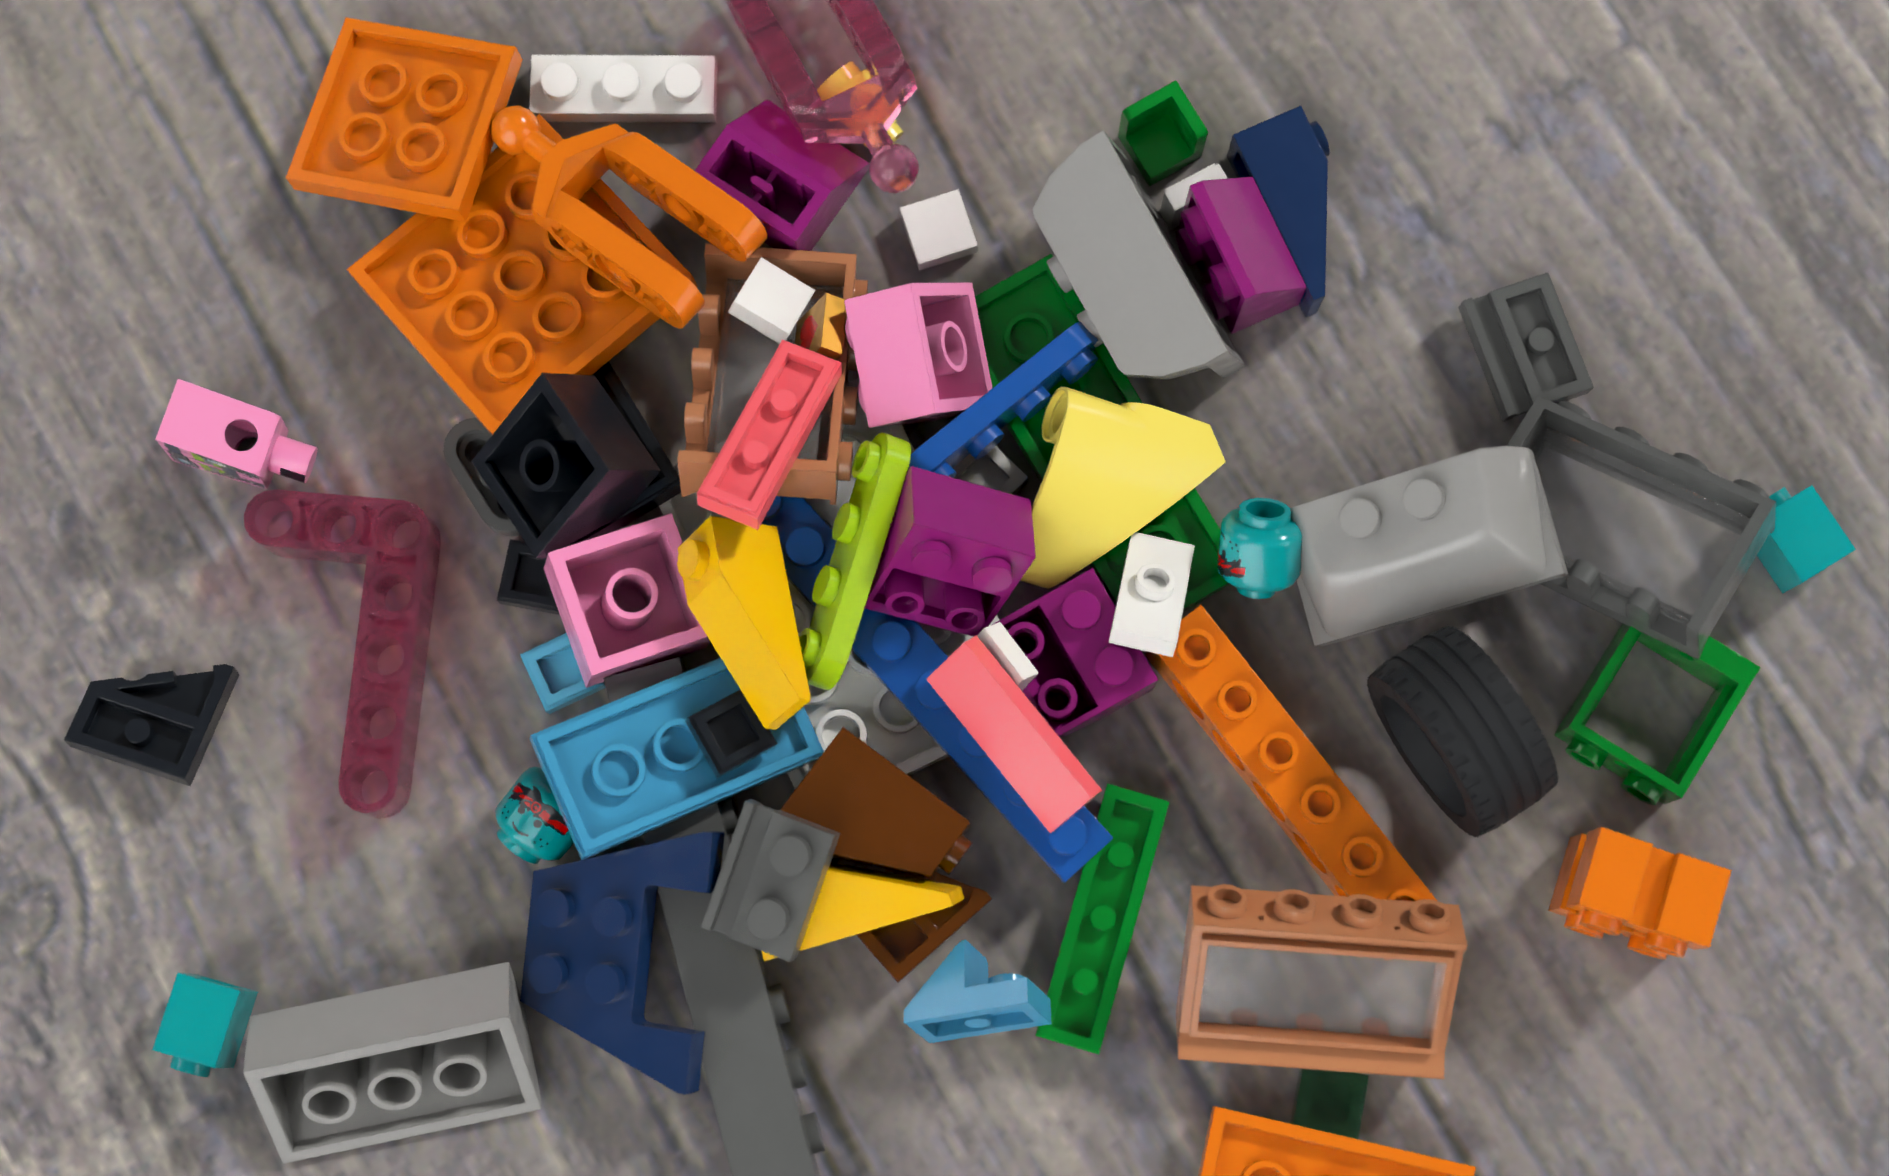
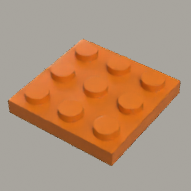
(404, 119)

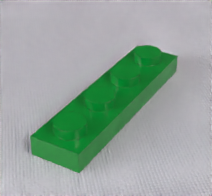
(1103, 920)

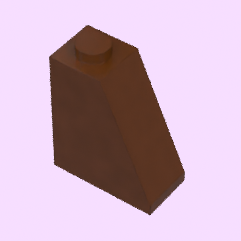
(879, 811)

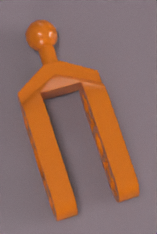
(580, 161)

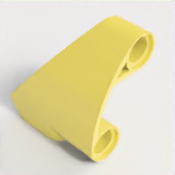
(1110, 477)

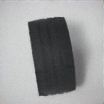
(1463, 730)

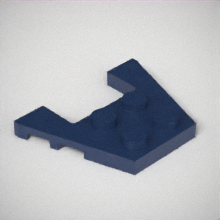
(594, 951)

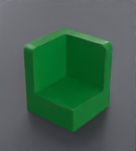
(1162, 133)

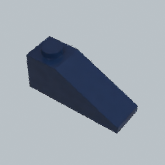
(1291, 172)

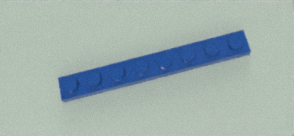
(903, 660)

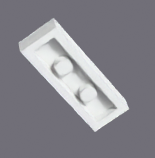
(624, 88)

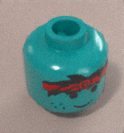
(1259, 548)
(532, 820)

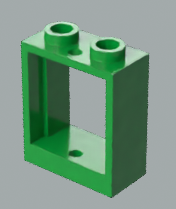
(1717, 667)

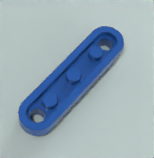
(1019, 394)

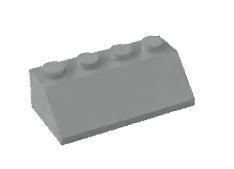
(392, 1063)

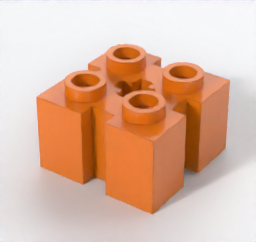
(1638, 890)

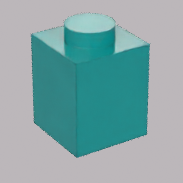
(1803, 539)
(204, 1023)

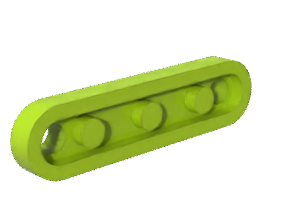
(860, 538)

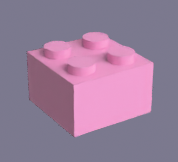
(917, 352)
(624, 599)

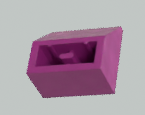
(780, 178)
(1238, 252)
(952, 553)
(1078, 669)

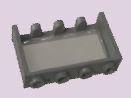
(1643, 528)

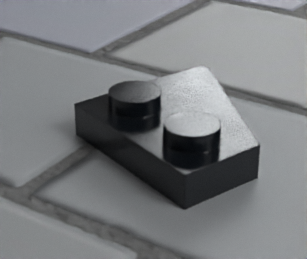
(154, 721)

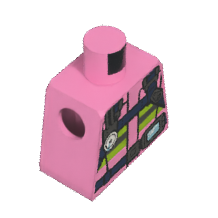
(207, 427)

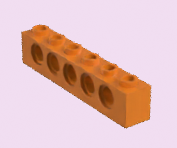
(1283, 766)

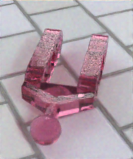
(855, 114)

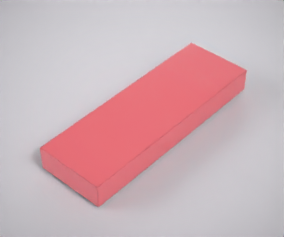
(769, 434)
(1013, 734)

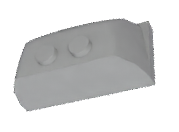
(1128, 268)
(1425, 543)

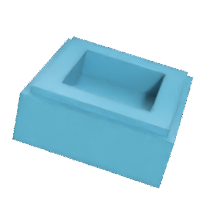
(556, 674)

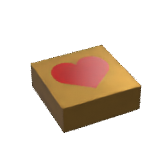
(823, 327)

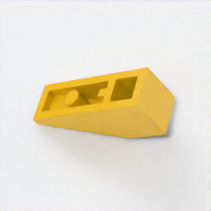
(745, 607)
(868, 899)

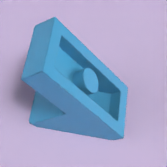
(966, 1003)

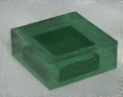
(1330, 1101)

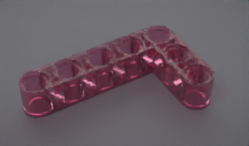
(377, 627)

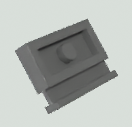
(1525, 346)
(770, 880)

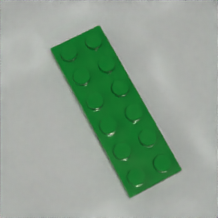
(1018, 322)

